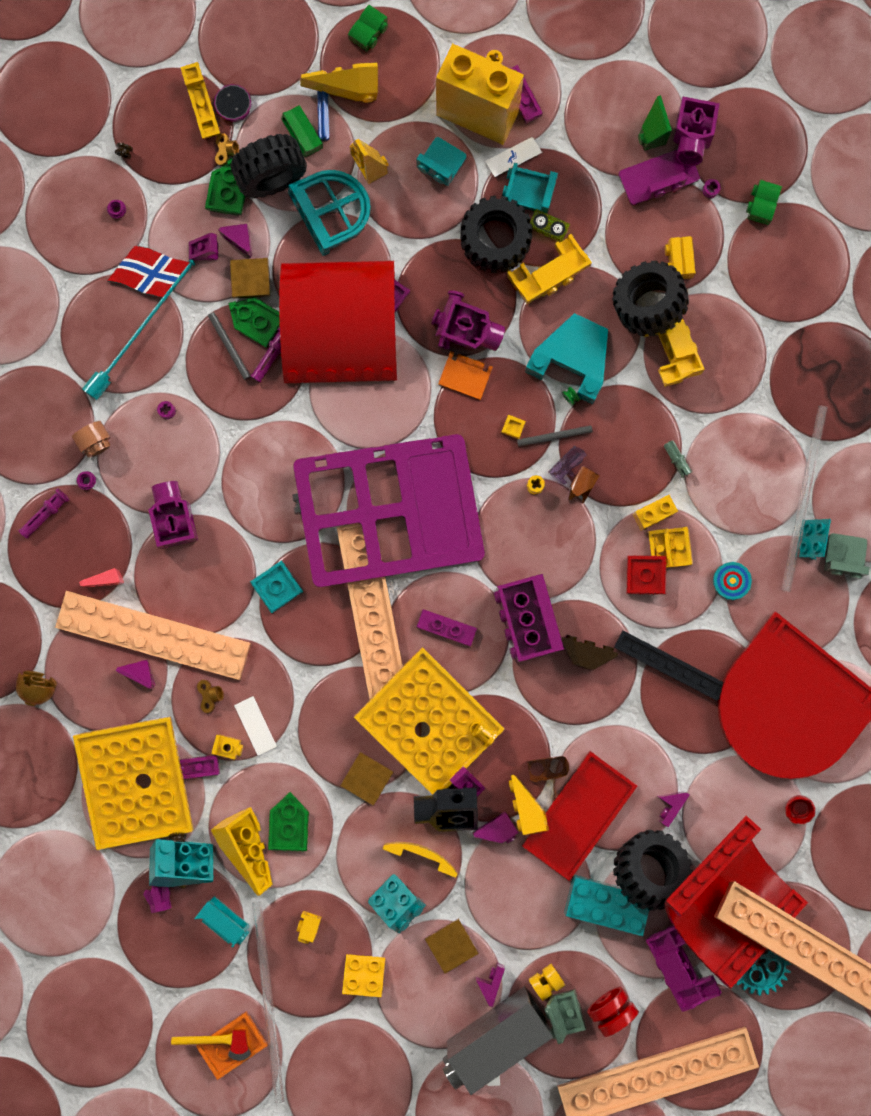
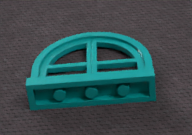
(312, 217)

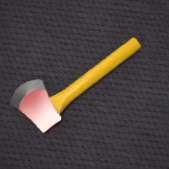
(237, 1039)

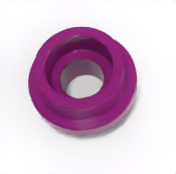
(114, 204)
(80, 480)

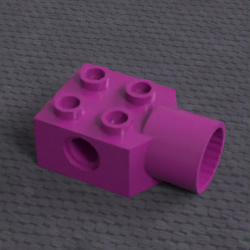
(694, 129)
(469, 326)
(171, 516)

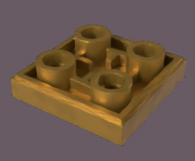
(250, 278)
(366, 778)
(451, 946)

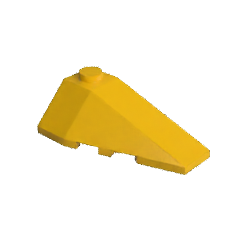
(354, 84)
(368, 161)
(241, 843)

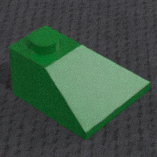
(656, 127)

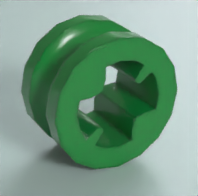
(571, 396)

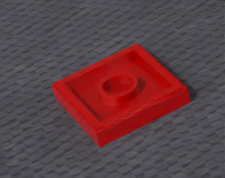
(646, 575)

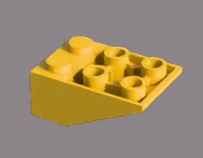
(530, 812)

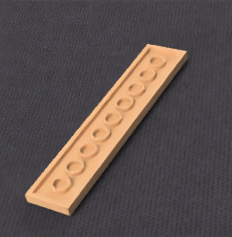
(371, 614)
(153, 635)
(796, 943)
(659, 1075)

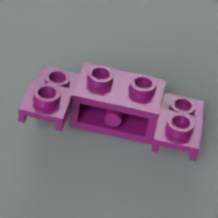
(678, 970)

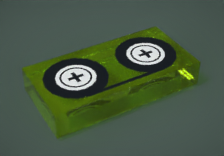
(549, 225)

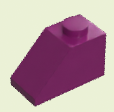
(497, 830)

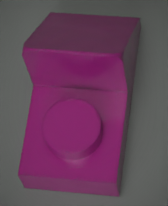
(204, 248)
(464, 778)
(675, 802)
(490, 988)

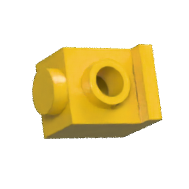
(221, 741)
(308, 927)

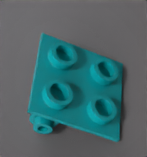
(814, 538)

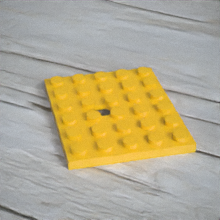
(429, 695)
(115, 803)

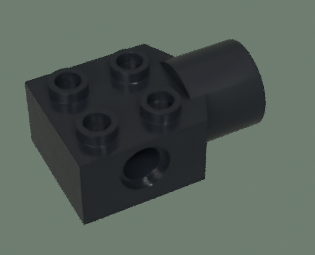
(448, 809)

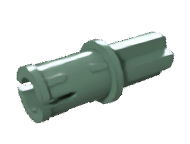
(677, 458)

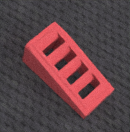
(107, 578)

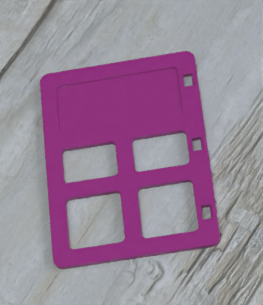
(434, 502)

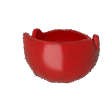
(800, 809)

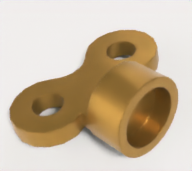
(226, 149)
(209, 695)

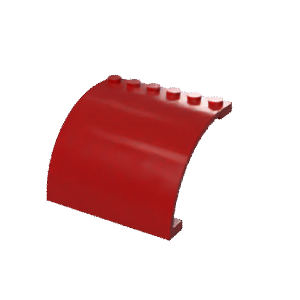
(337, 322)
(696, 901)

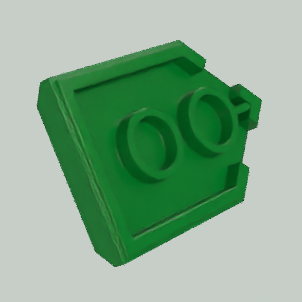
(224, 193)
(255, 320)
(288, 825)

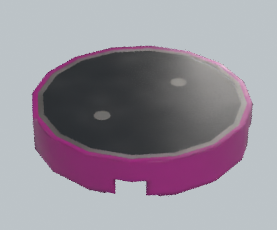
(233, 103)

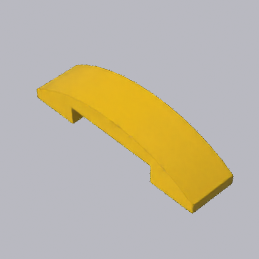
(200, 100)
(444, 865)

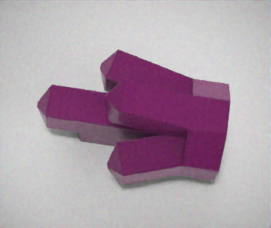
(158, 898)

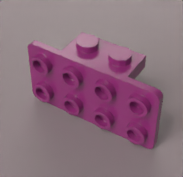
(656, 178)

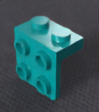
(441, 161)
(396, 904)

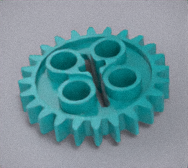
(774, 977)

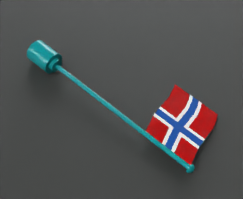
(151, 275)

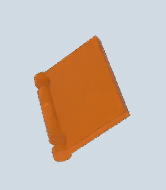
(465, 375)

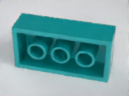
(604, 906)

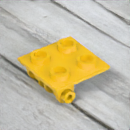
(363, 976)

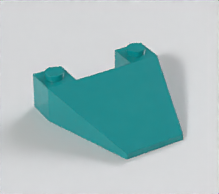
(577, 347)

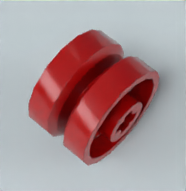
(612, 1011)

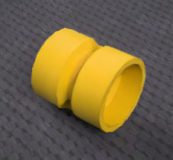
(552, 977)

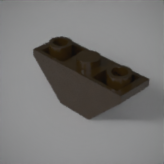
(587, 654)

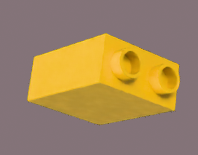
(478, 94)

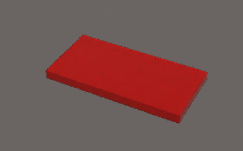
(580, 815)

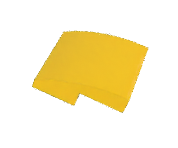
(673, 544)

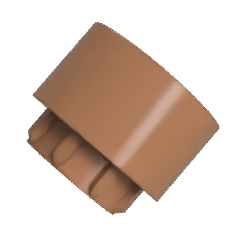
(92, 439)

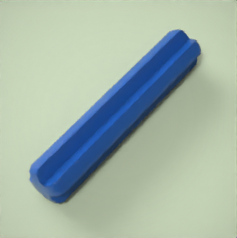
(323, 115)

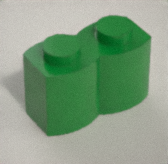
(368, 28)
(764, 202)

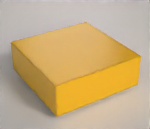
(513, 427)

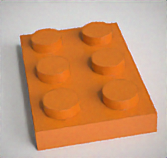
(217, 1054)

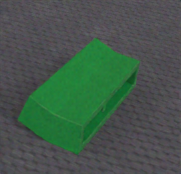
(302, 130)

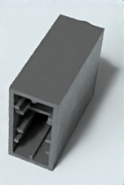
(495, 1042)

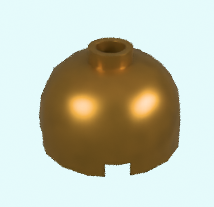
(34, 688)

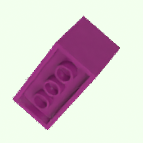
(541, 615)

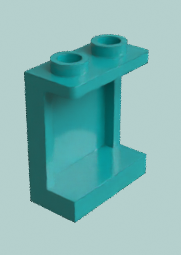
(530, 188)

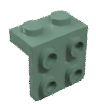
(846, 556)
(565, 1015)

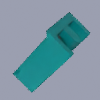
(223, 921)

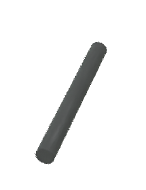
(229, 346)
(554, 436)

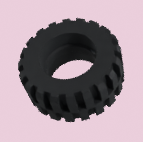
(268, 165)
(501, 211)
(644, 279)
(631, 876)

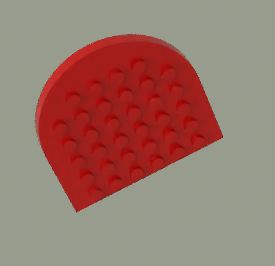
(791, 704)

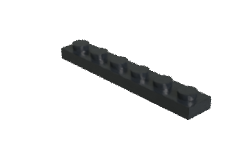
(669, 665)

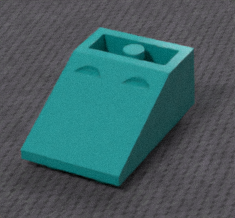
(180, 863)

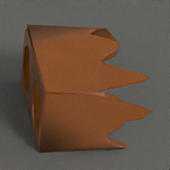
(583, 483)
(547, 772)

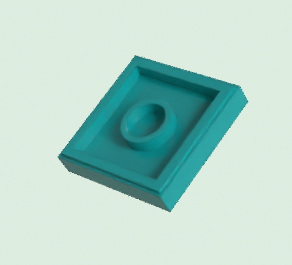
(276, 586)

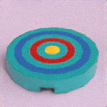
(732, 580)

